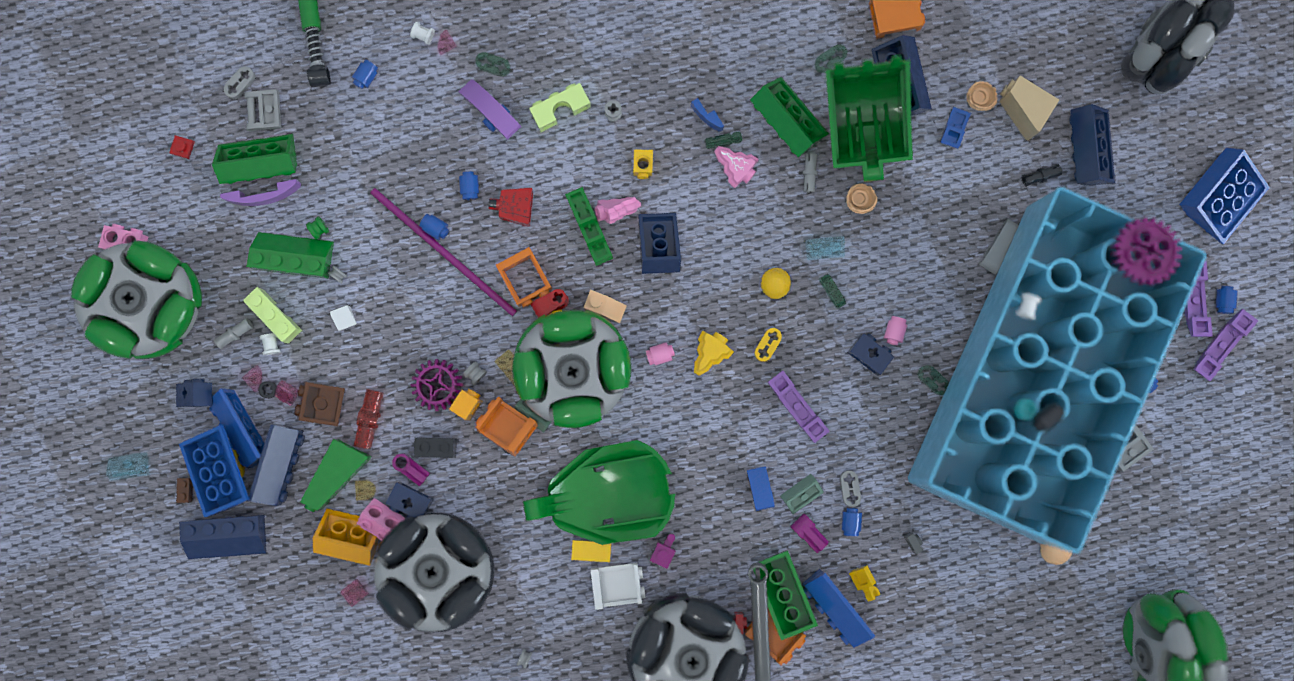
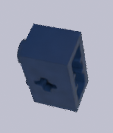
(860, 352)
(194, 393)
(403, 492)

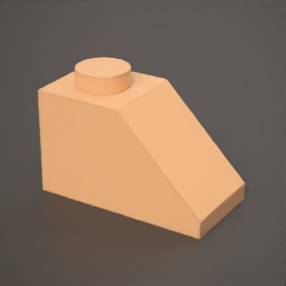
(605, 306)

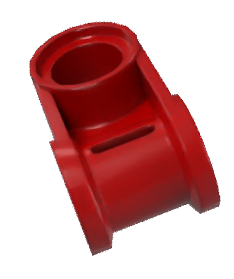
(549, 303)

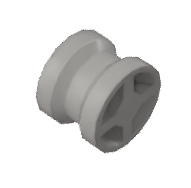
(474, 373)

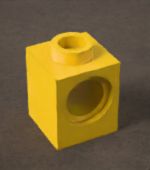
(643, 155)

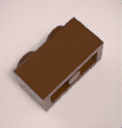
(184, 490)

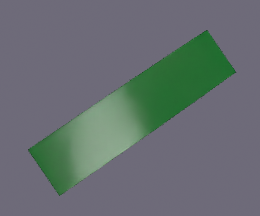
(589, 226)

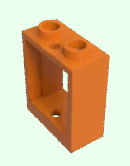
(515, 260)

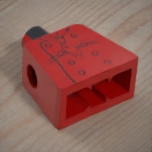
(514, 205)

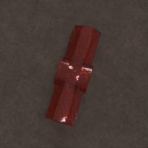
(368, 419)

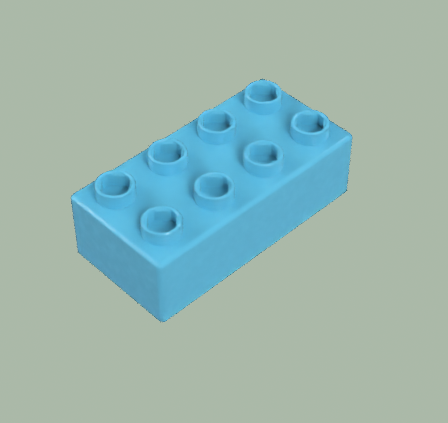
(1086, 350)

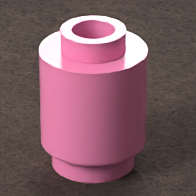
(895, 330)
(660, 354)

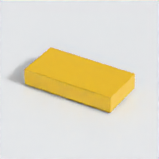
(590, 551)

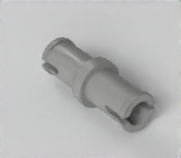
(810, 172)
(233, 333)

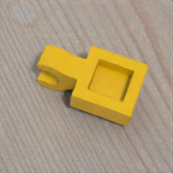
(864, 581)

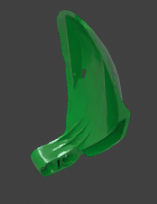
(628, 490)

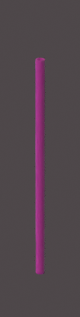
(445, 253)

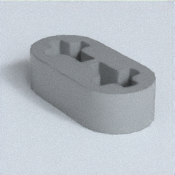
(237, 79)
(854, 487)

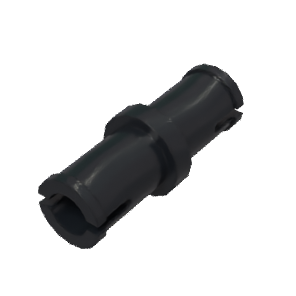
(1041, 175)

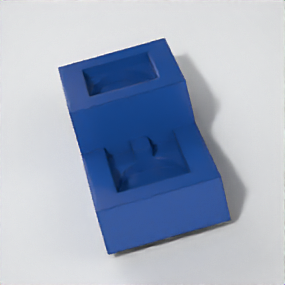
(710, 119)
(955, 127)
(760, 488)

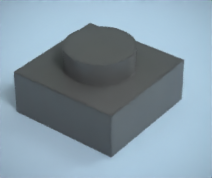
(914, 542)

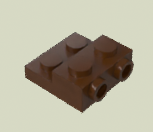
(319, 403)

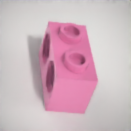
(123, 236)
(378, 519)

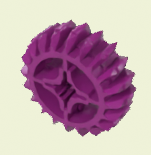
(434, 393)

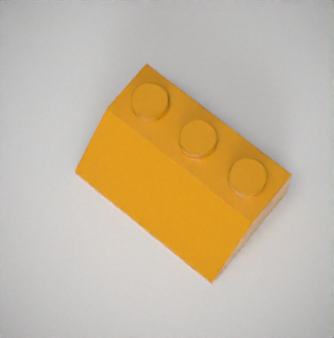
(343, 538)

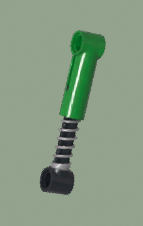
(318, 73)

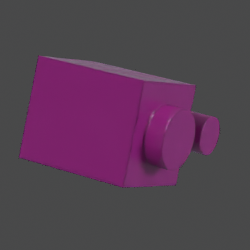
(663, 552)

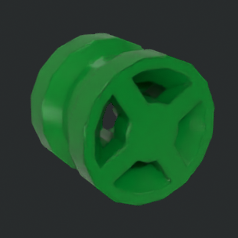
(317, 227)

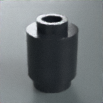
(1047, 417)

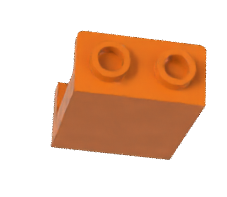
(896, 16)
(505, 426)
(779, 650)

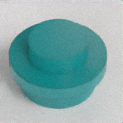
(1025, 409)

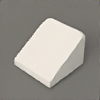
(343, 317)

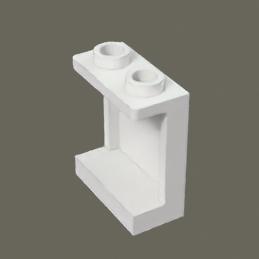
(617, 585)

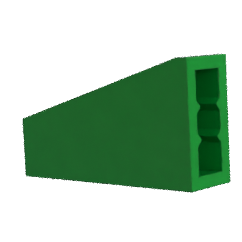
(334, 472)

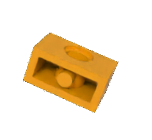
(466, 404)

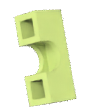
(572, 97)
(271, 315)

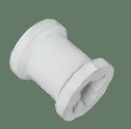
(422, 33)
(1028, 306)
(269, 344)

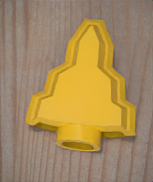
(711, 351)

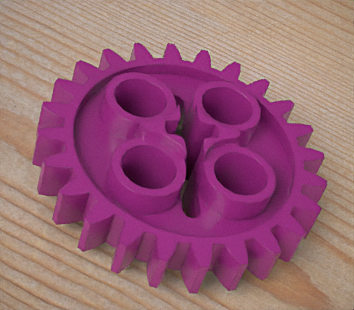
(1153, 234)

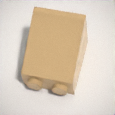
(1027, 106)

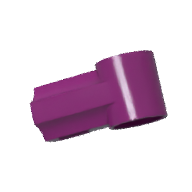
(412, 470)
(806, 530)

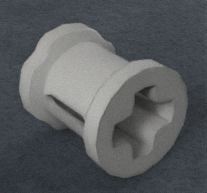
(608, 107)

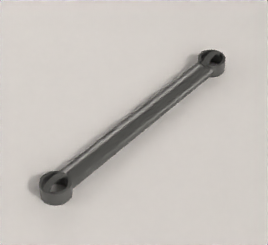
(760, 623)

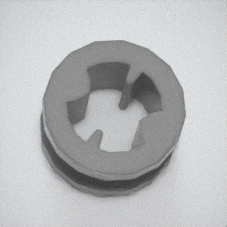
(337, 274)
(524, 658)

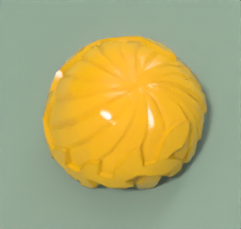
(775, 283)

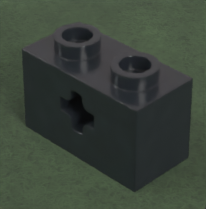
(435, 447)

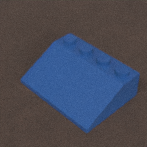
(1225, 194)
(214, 471)

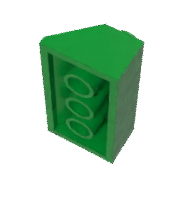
(789, 116)
(255, 159)
(290, 255)
(786, 596)

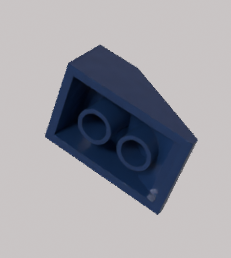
(659, 243)

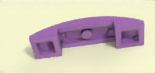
(490, 108)
(284, 190)
(1196, 310)
(1223, 343)
(797, 407)

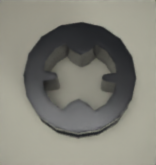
(262, 392)

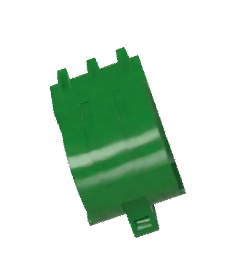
(870, 115)

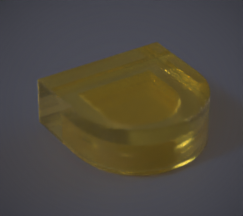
(364, 490)

